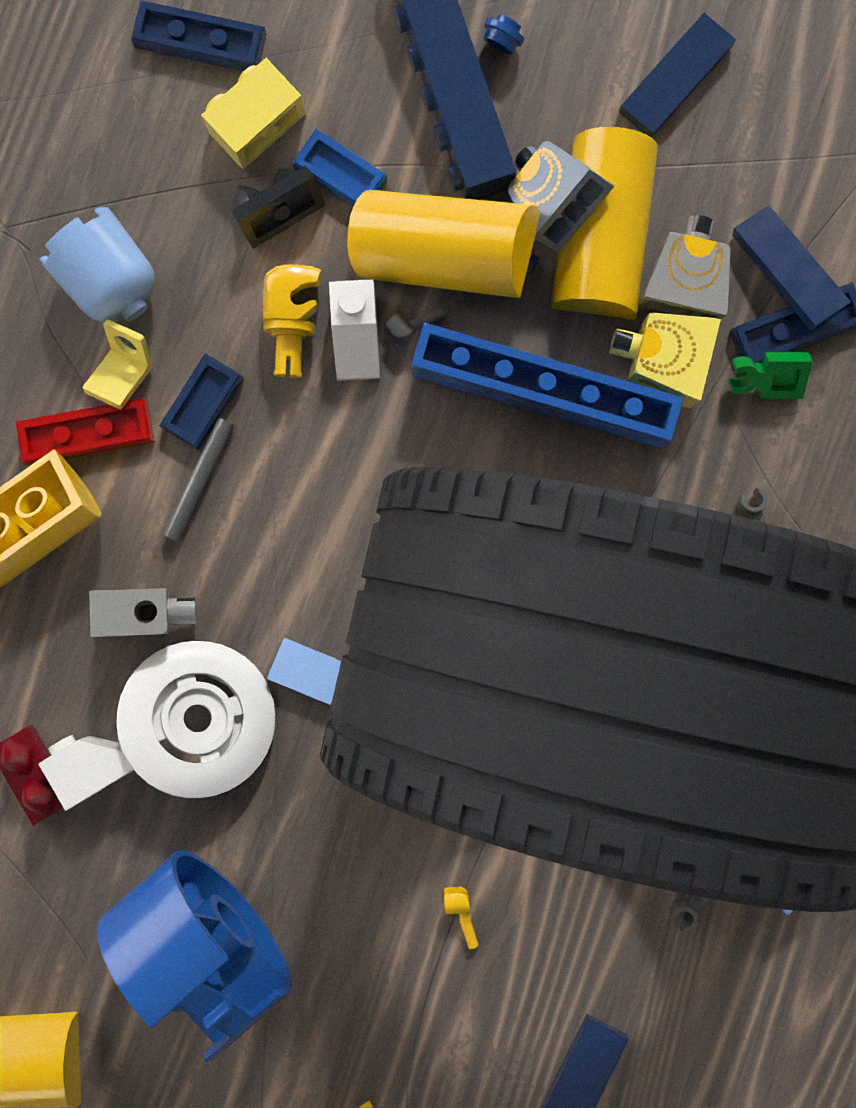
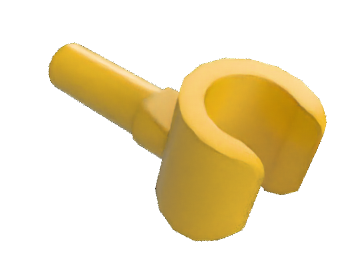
(457, 902)

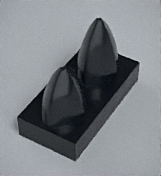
(278, 207)

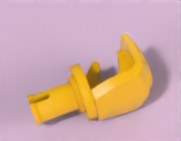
(284, 318)

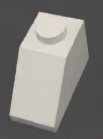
(354, 329)
(83, 768)

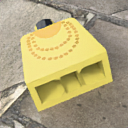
(669, 353)

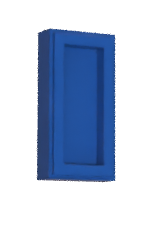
(338, 168)

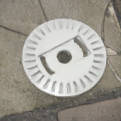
(155, 708)

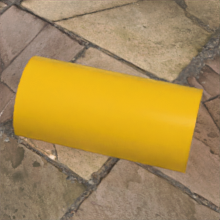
(442, 241)
(605, 257)
(41, 513)
(40, 1061)

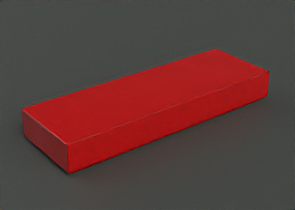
(85, 431)

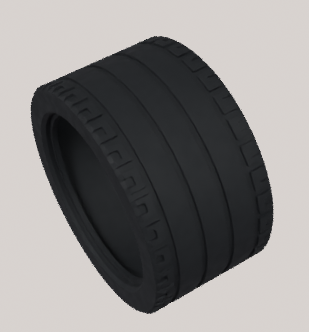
(607, 685)

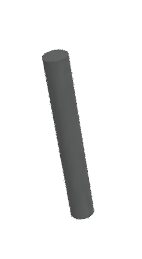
(198, 480)

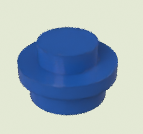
(503, 34)

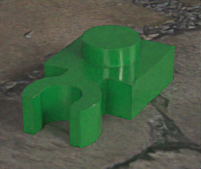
(778, 377)

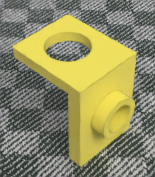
(122, 367)

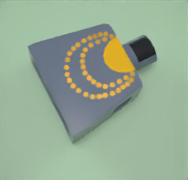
(559, 188)

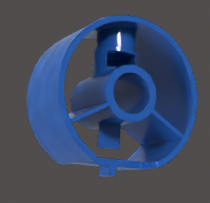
(194, 948)

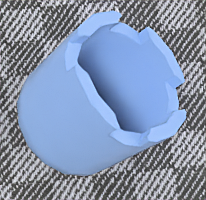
(100, 268)

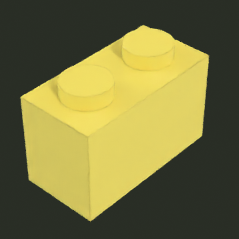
(253, 112)

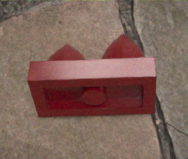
(20, 766)

